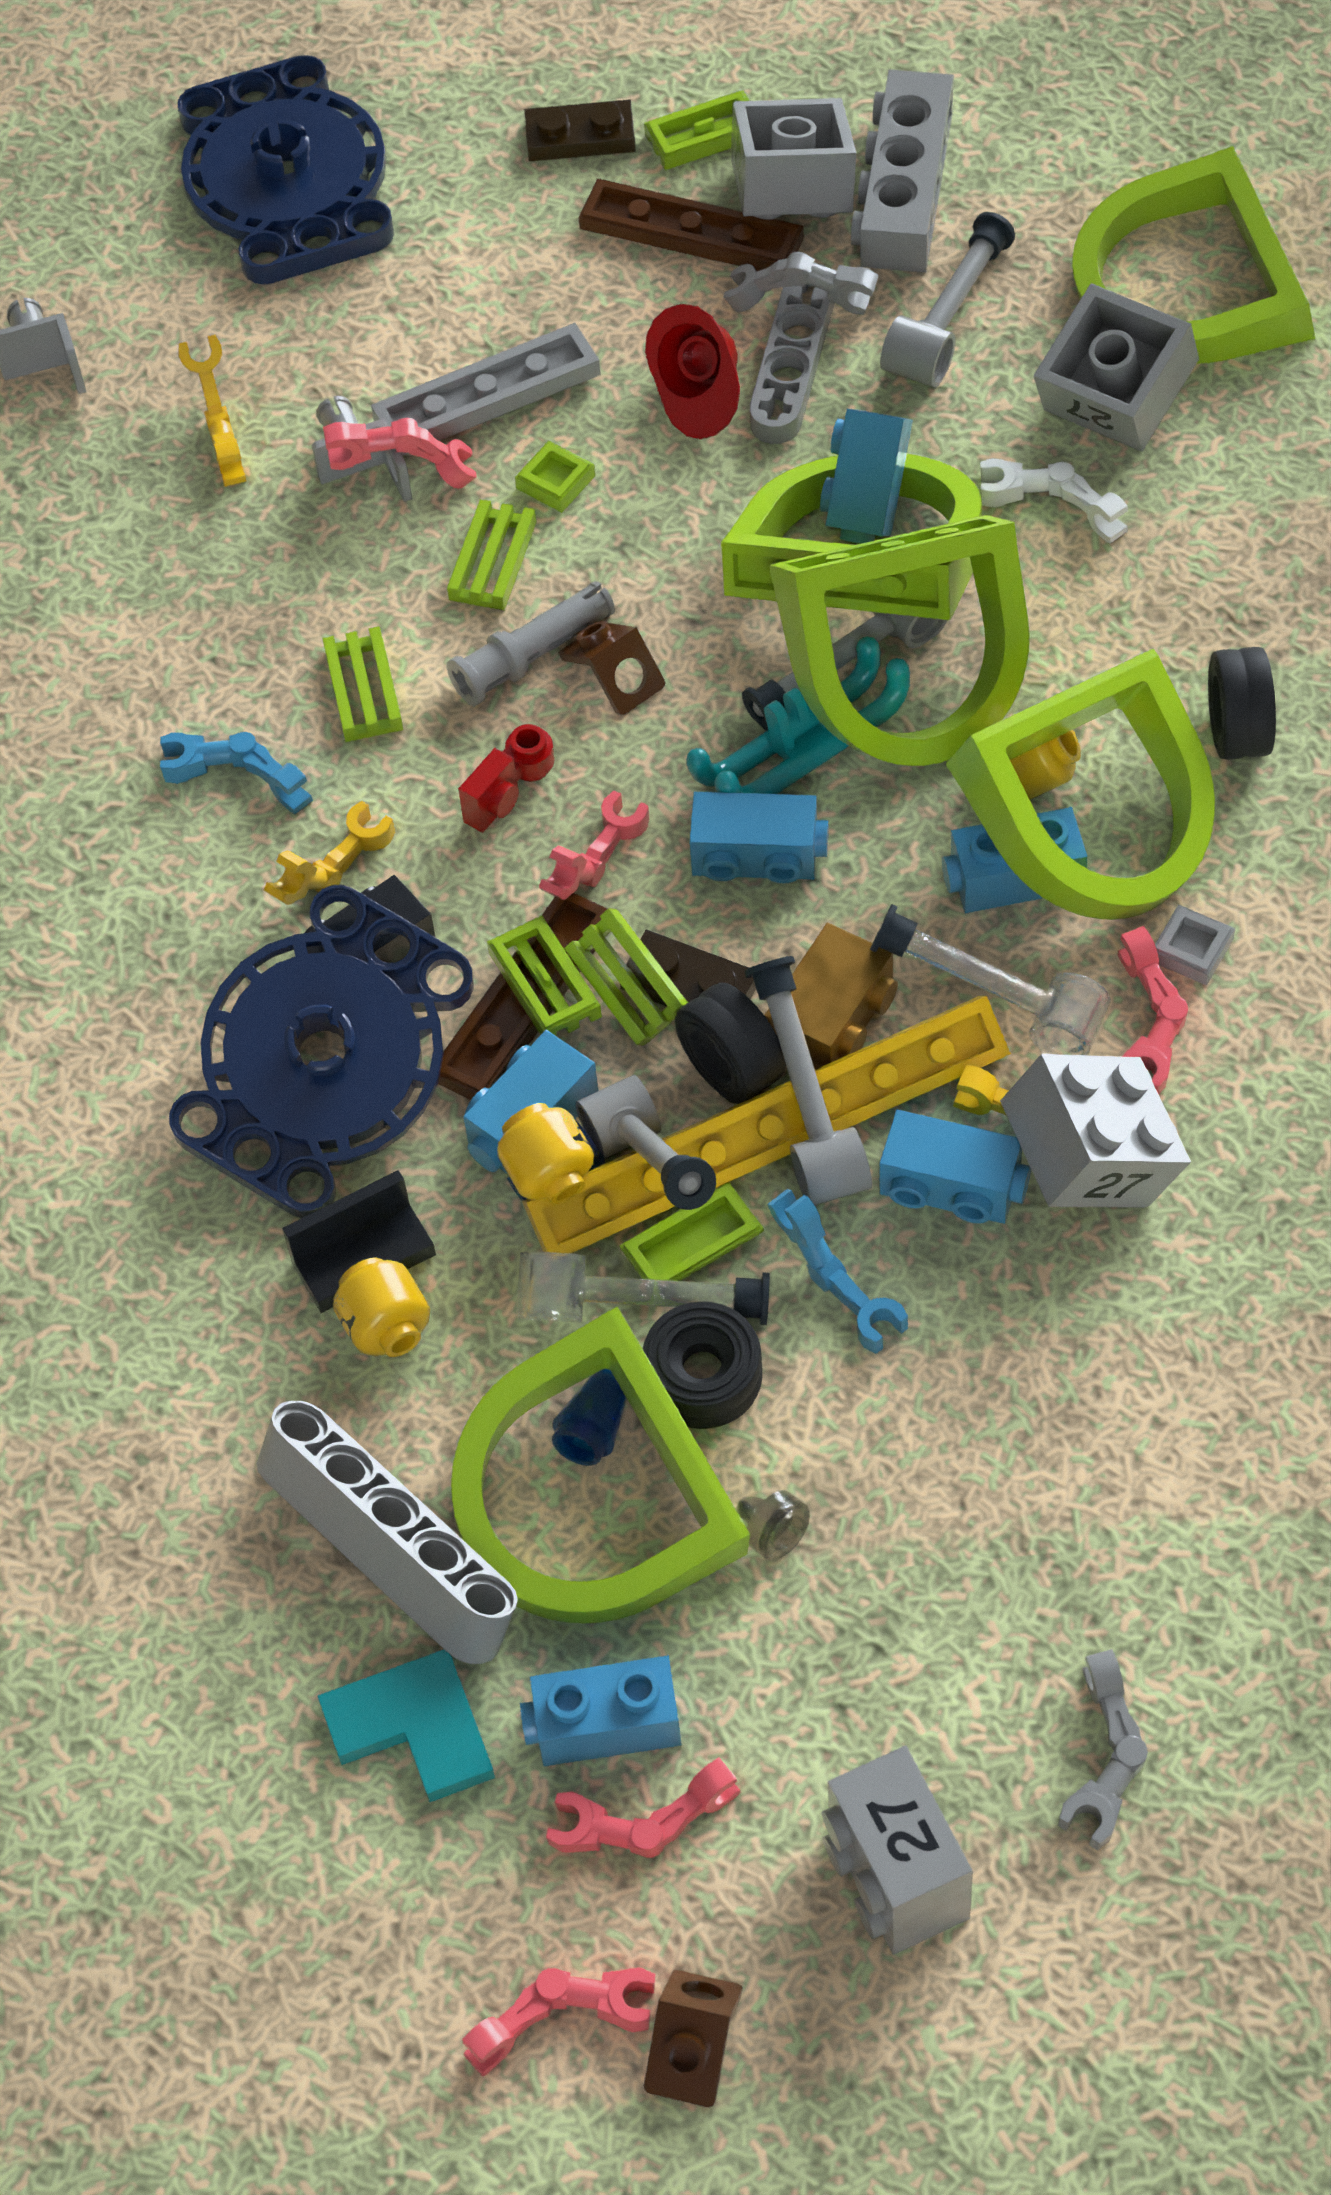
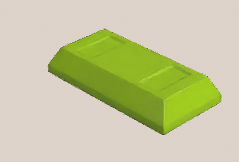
(692, 1237)

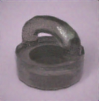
(774, 1522)

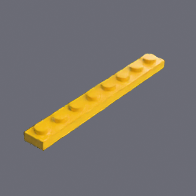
(769, 1123)

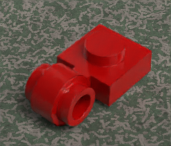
(493, 785)

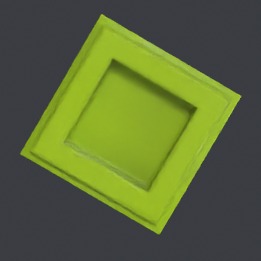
(555, 476)

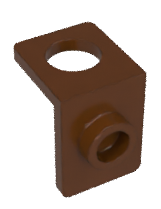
(603, 649)
(690, 2038)

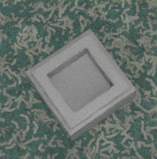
(1193, 944)

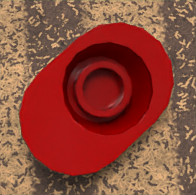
(693, 370)

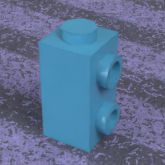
(867, 474)
(756, 836)
(983, 875)
(537, 1073)
(952, 1168)
(602, 1711)

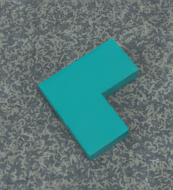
(414, 1705)

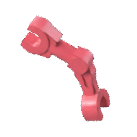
(353, 444)
(590, 867)
(1142, 961)
(707, 1793)
(556, 1989)

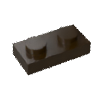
(580, 130)
(689, 968)

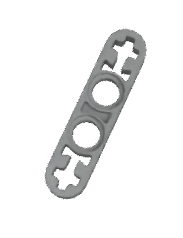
(789, 352)

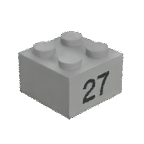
(793, 157)
(1116, 367)
(1094, 1131)
(897, 1850)

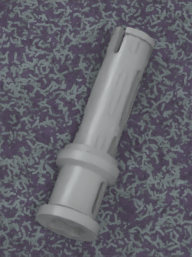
(510, 654)

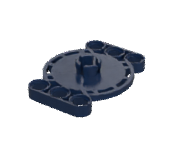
(246, 177)
(331, 1100)

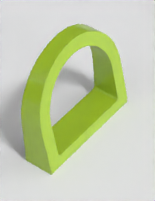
(1191, 187)
(759, 541)
(1000, 590)
(1000, 802)
(593, 1347)

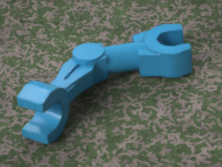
(240, 751)
(803, 1226)

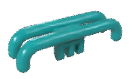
(799, 734)

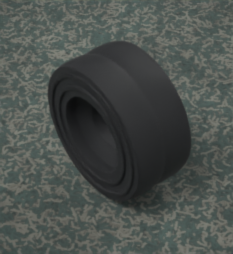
(1241, 703)
(730, 1042)
(713, 1330)

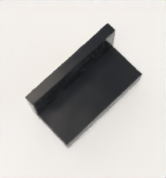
(352, 1229)

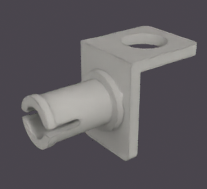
(36, 343)
(393, 460)

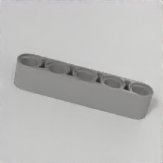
(387, 1532)

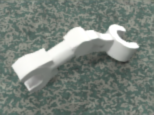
(1059, 481)

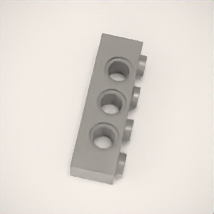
(904, 172)

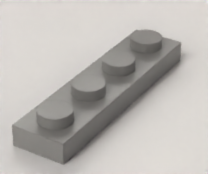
(495, 384)

